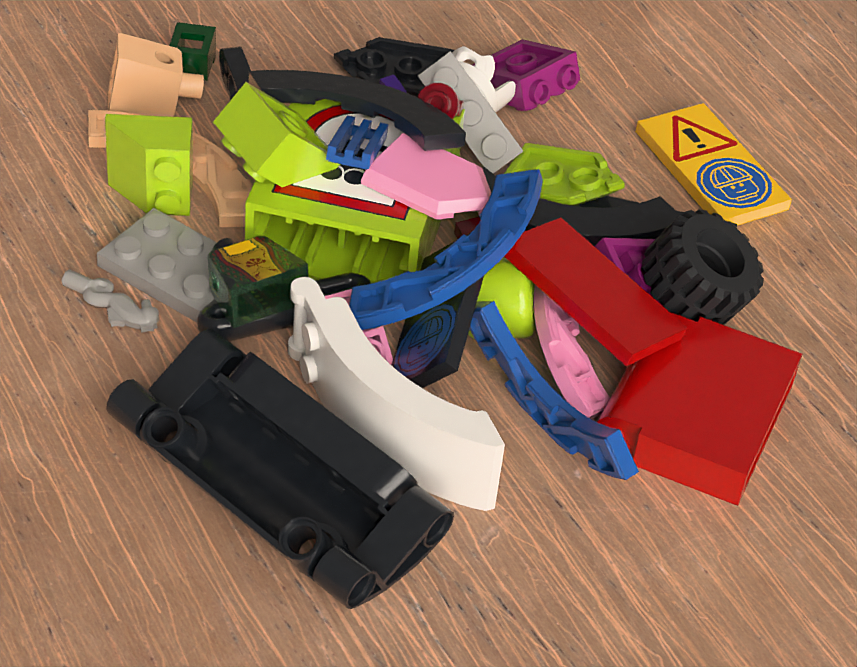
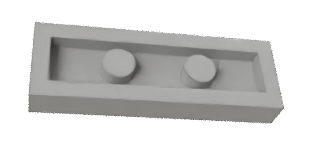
(483, 127)

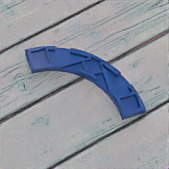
(459, 265)
(559, 419)

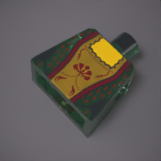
(252, 278)

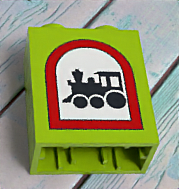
(338, 220)

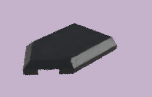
(391, 57)

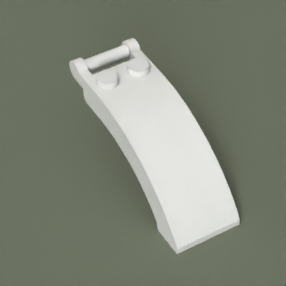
(437, 442)

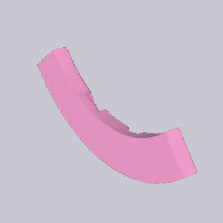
(566, 357)

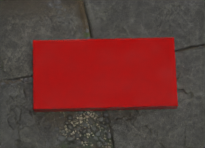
(594, 291)

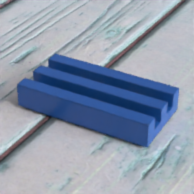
(359, 133)

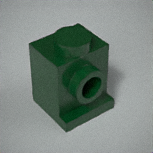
(193, 59)

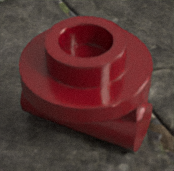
(442, 97)

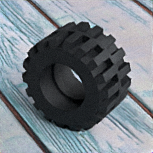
(703, 268)

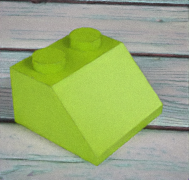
(271, 138)
(151, 161)

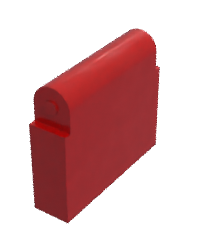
(703, 406)

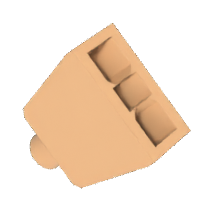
(149, 78)

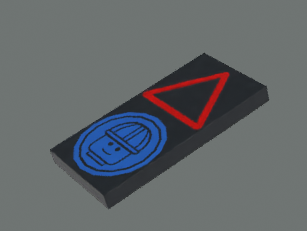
(436, 338)

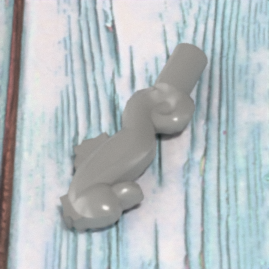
(120, 307)

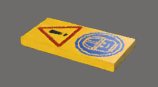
(713, 165)

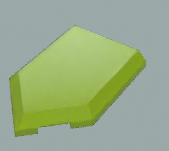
(568, 174)

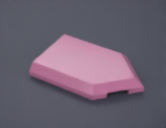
(428, 180)

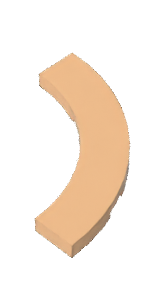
(212, 171)

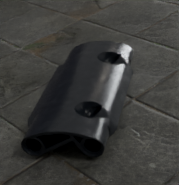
(285, 468)

